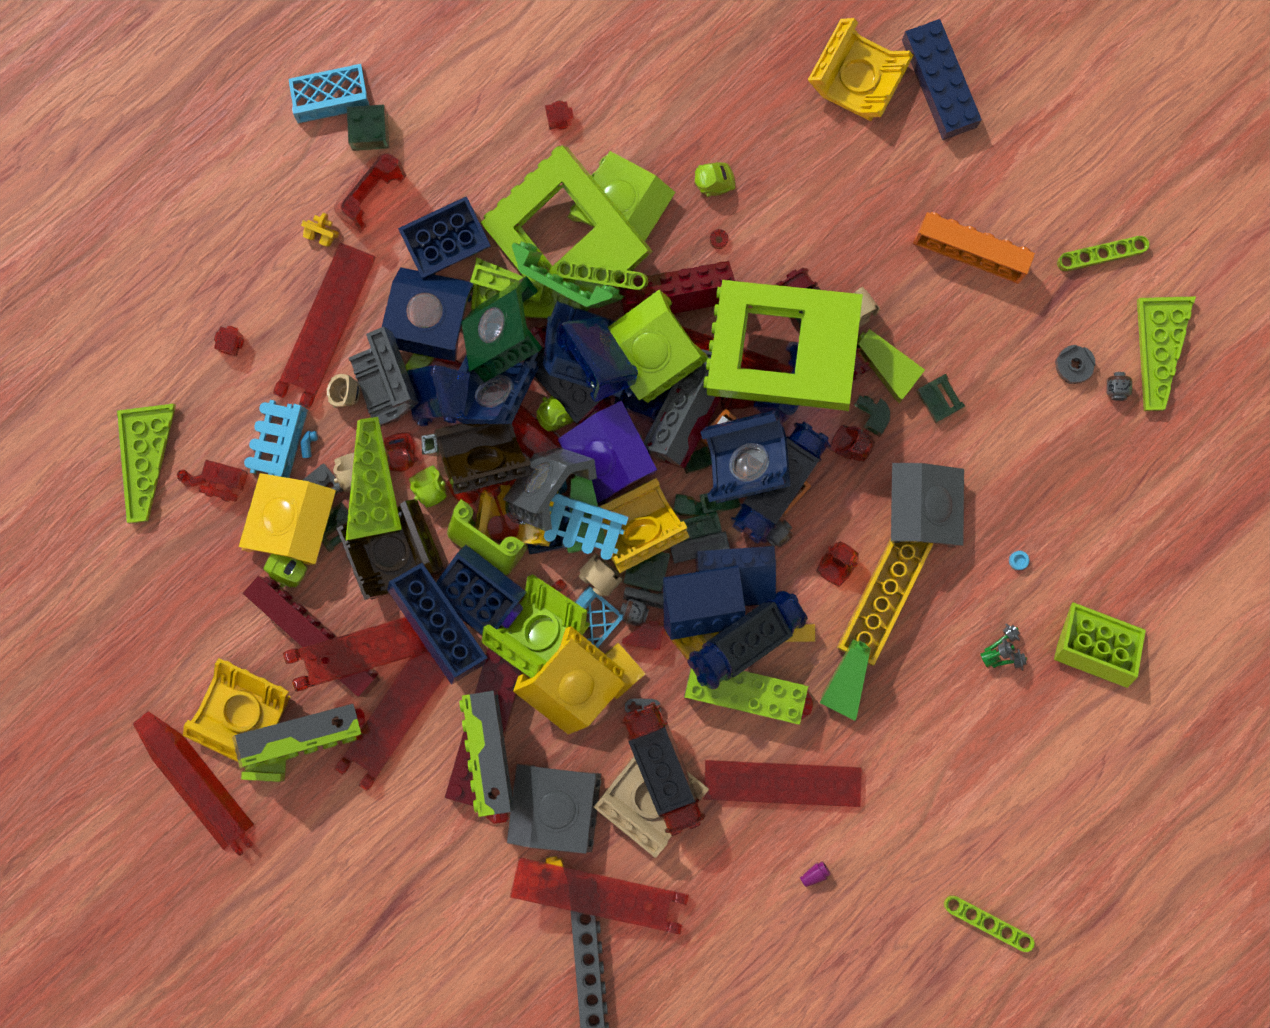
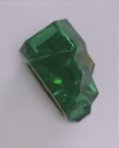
(687, 506)

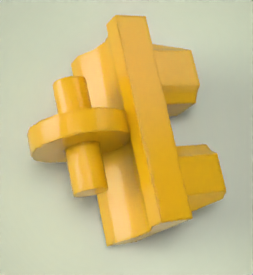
(311, 228)

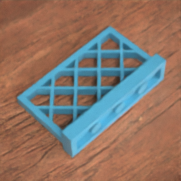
(330, 105)
(585, 601)

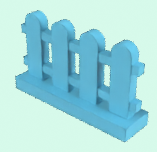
(287, 443)
(594, 526)

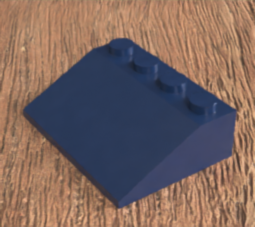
(444, 237)
(756, 569)
(478, 590)
(702, 602)

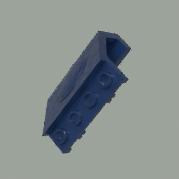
(559, 361)

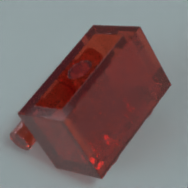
(223, 475)

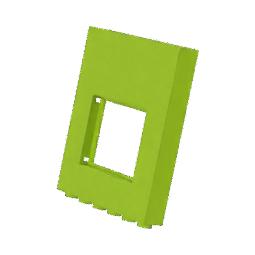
(608, 244)
(824, 348)

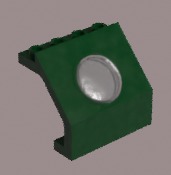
(498, 331)

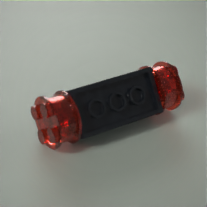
(663, 769)

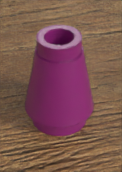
(816, 874)

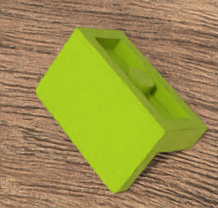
(270, 772)

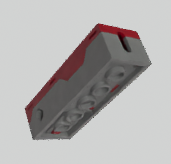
(682, 419)

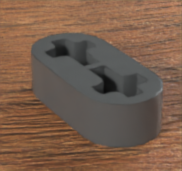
(643, 702)

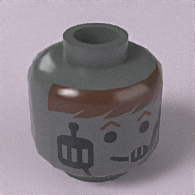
(1119, 386)
(780, 535)
(634, 612)

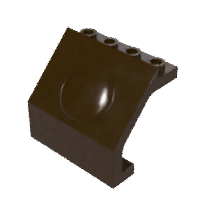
(480, 455)
(390, 554)

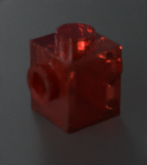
(559, 115)
(228, 340)

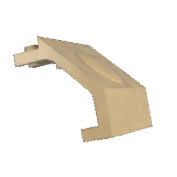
(633, 811)

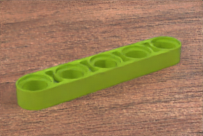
(1095, 259)
(610, 278)
(996, 930)

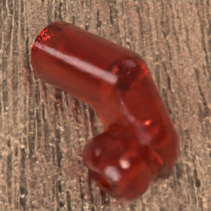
(189, 480)

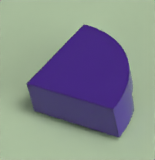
(512, 616)

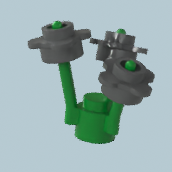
(1006, 650)

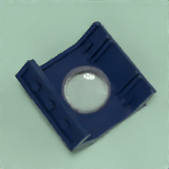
(427, 313)
(499, 397)
(748, 456)

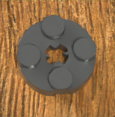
(1076, 353)

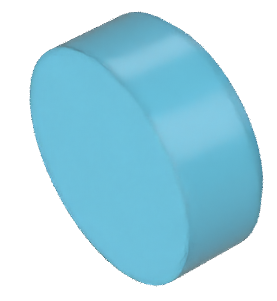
(1019, 560)

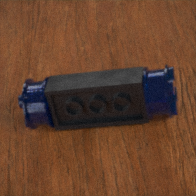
(763, 510)
(747, 640)

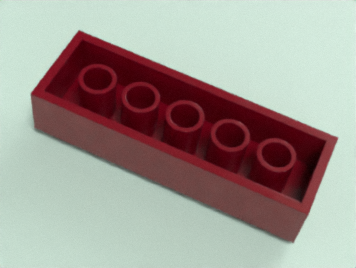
(686, 288)

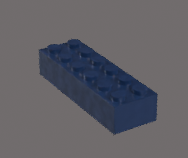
(941, 79)
(436, 623)

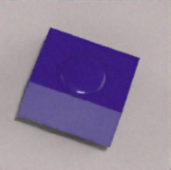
(614, 446)

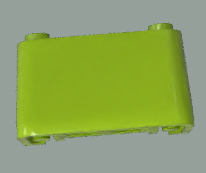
(463, 533)

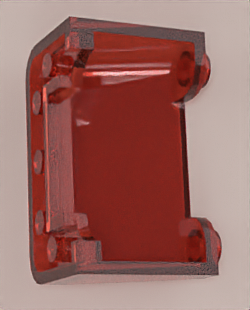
(378, 167)

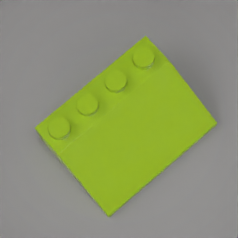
(1100, 645)

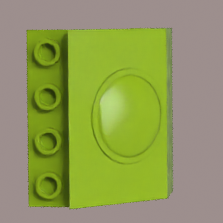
(633, 191)
(656, 346)
(537, 629)

